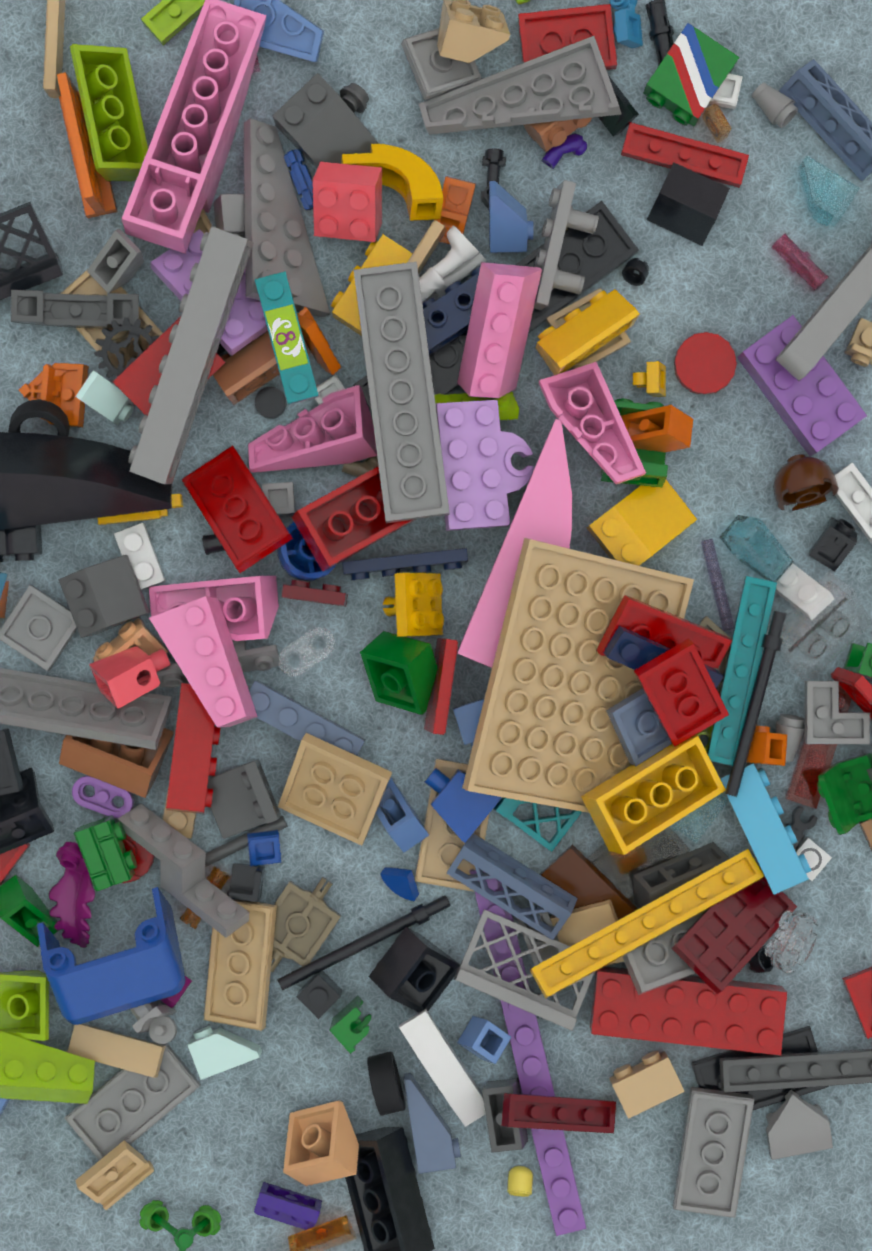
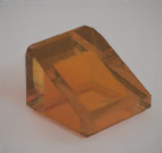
(630, 860)

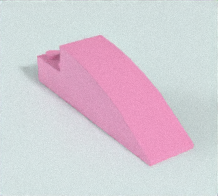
(195, 127)
(541, 516)

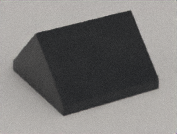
(688, 204)

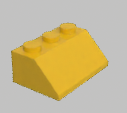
(586, 331)

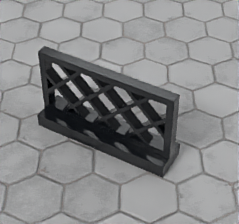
(35, 270)

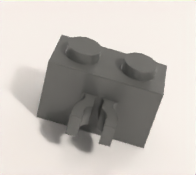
(502, 1137)

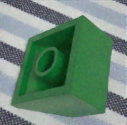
(400, 671)

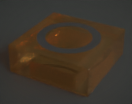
(716, 123)

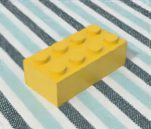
(653, 795)

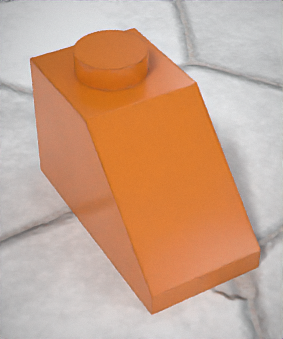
(659, 429)

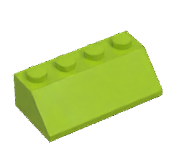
(110, 110)

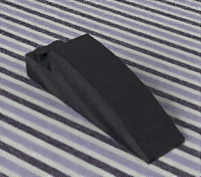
(70, 480)

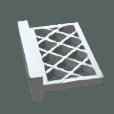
(508, 991)

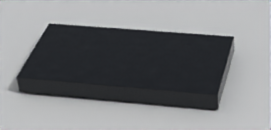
(797, 1041)

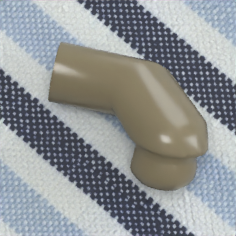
(359, 468)

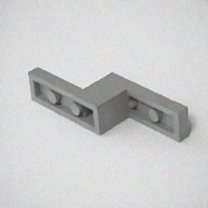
(183, 870)

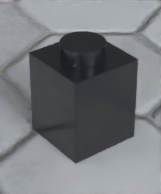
(319, 993)

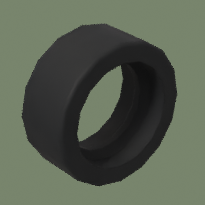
(41, 409)
(386, 1083)

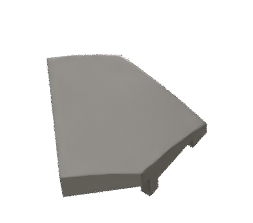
(797, 1128)

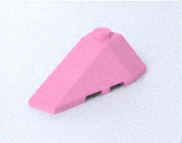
(590, 414)
(325, 436)

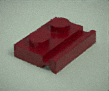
(328, 595)

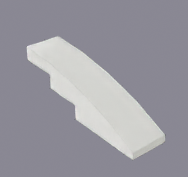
(444, 1067)

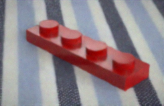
(703, 158)

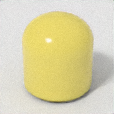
(520, 1181)

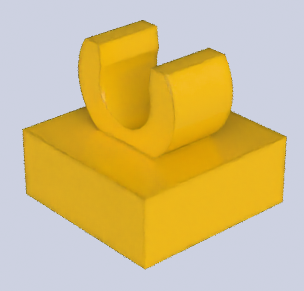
(653, 379)

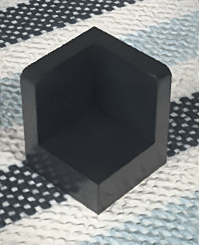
(246, 882)

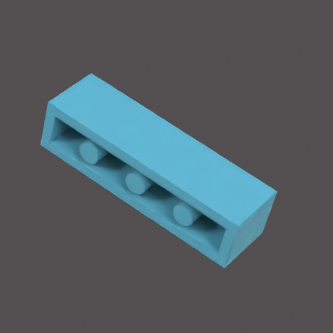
(766, 833)

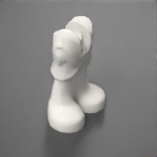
(455, 266)

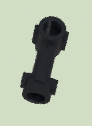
(494, 160)

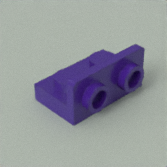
(287, 1206)

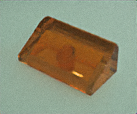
(323, 1236)

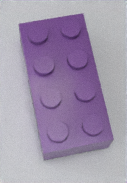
(813, 408)

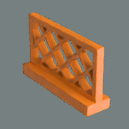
(94, 189)

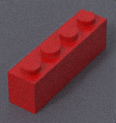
(192, 755)

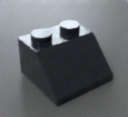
(414, 971)

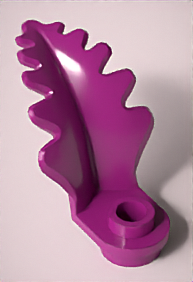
(72, 895)

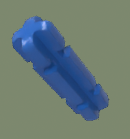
(301, 177)

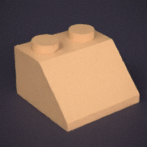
(320, 1144)

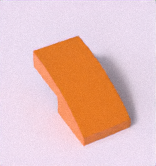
(456, 204)

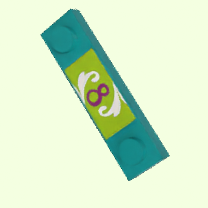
(286, 338)

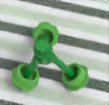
(204, 1222)

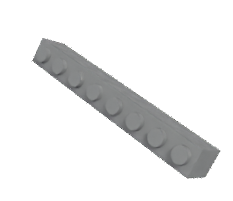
(190, 355)

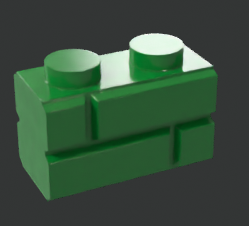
(105, 852)

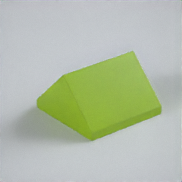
(25, 1004)

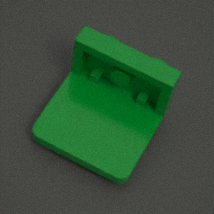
(847, 792)

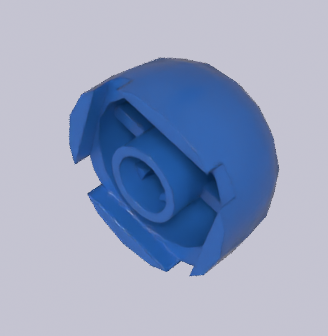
(298, 559)

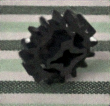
(114, 345)

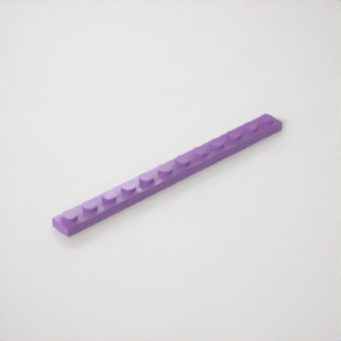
(534, 1078)

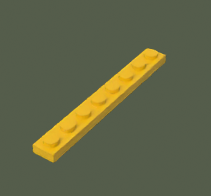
(646, 923)

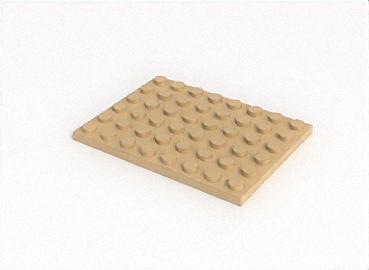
(549, 689)

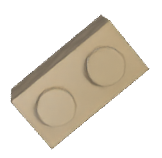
(646, 1083)

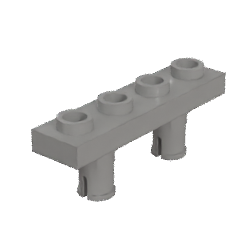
(554, 230)

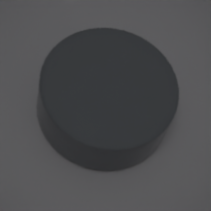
(270, 402)

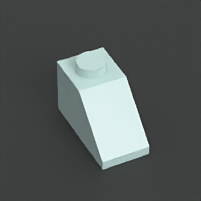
(105, 398)
(220, 1051)

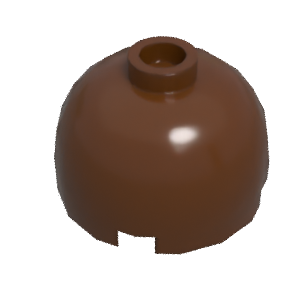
(803, 482)

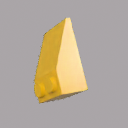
(641, 524)

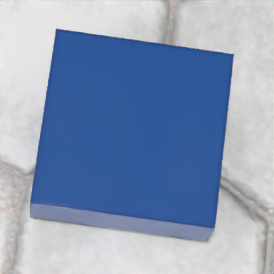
(264, 848)

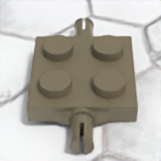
(302, 923)

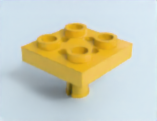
(417, 604)

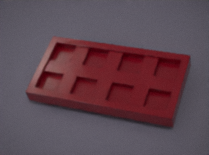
(732, 933)

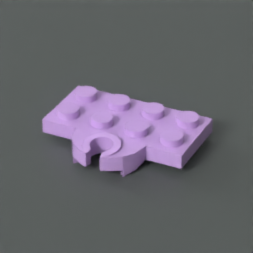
(246, 316)
(479, 464)

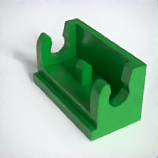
(348, 1025)

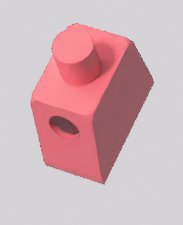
(128, 674)

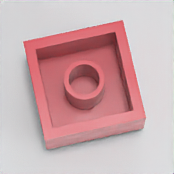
(347, 201)

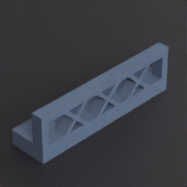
(830, 119)
(517, 877)

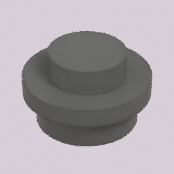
(355, 97)

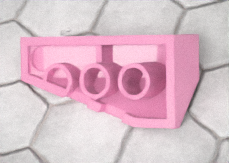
(246, 602)

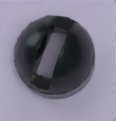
(630, 267)
(760, 962)

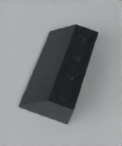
(388, 1194)

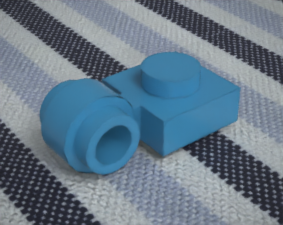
(627, 23)

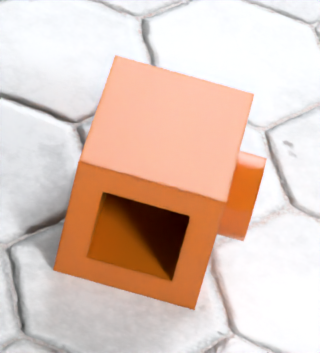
(767, 747)

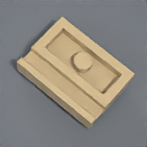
(114, 1175)

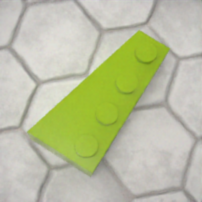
(43, 1072)

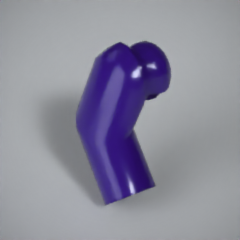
(573, 143)

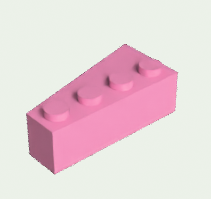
(206, 655)

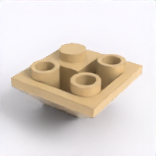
(469, 30)

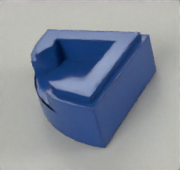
(400, 882)

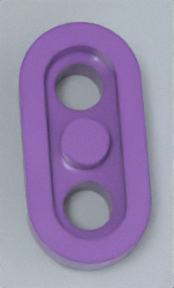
(103, 797)

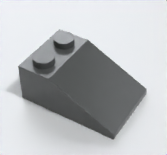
(322, 124)

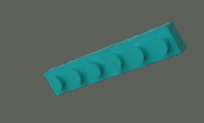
(742, 666)

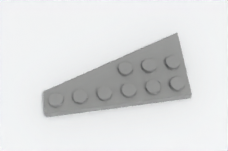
(542, 90)
(276, 221)

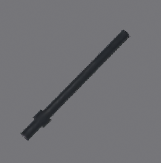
(771, 644)
(419, 915)

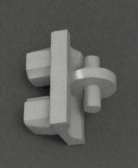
(154, 1019)

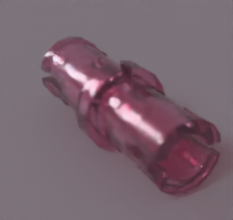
(814, 277)

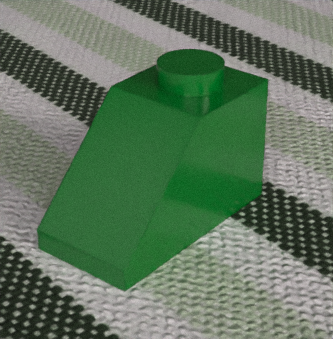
(24, 909)

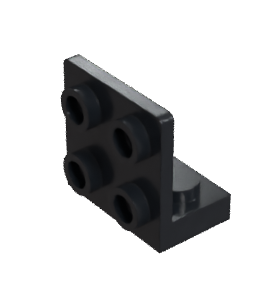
(23, 815)

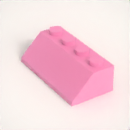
(498, 329)

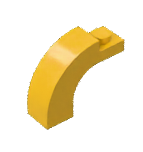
(407, 176)

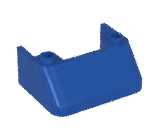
(120, 979)

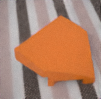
(317, 342)
(60, 386)

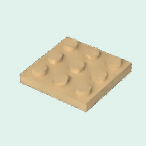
(334, 789)

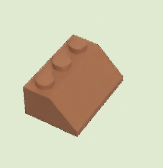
(248, 369)
(115, 763)

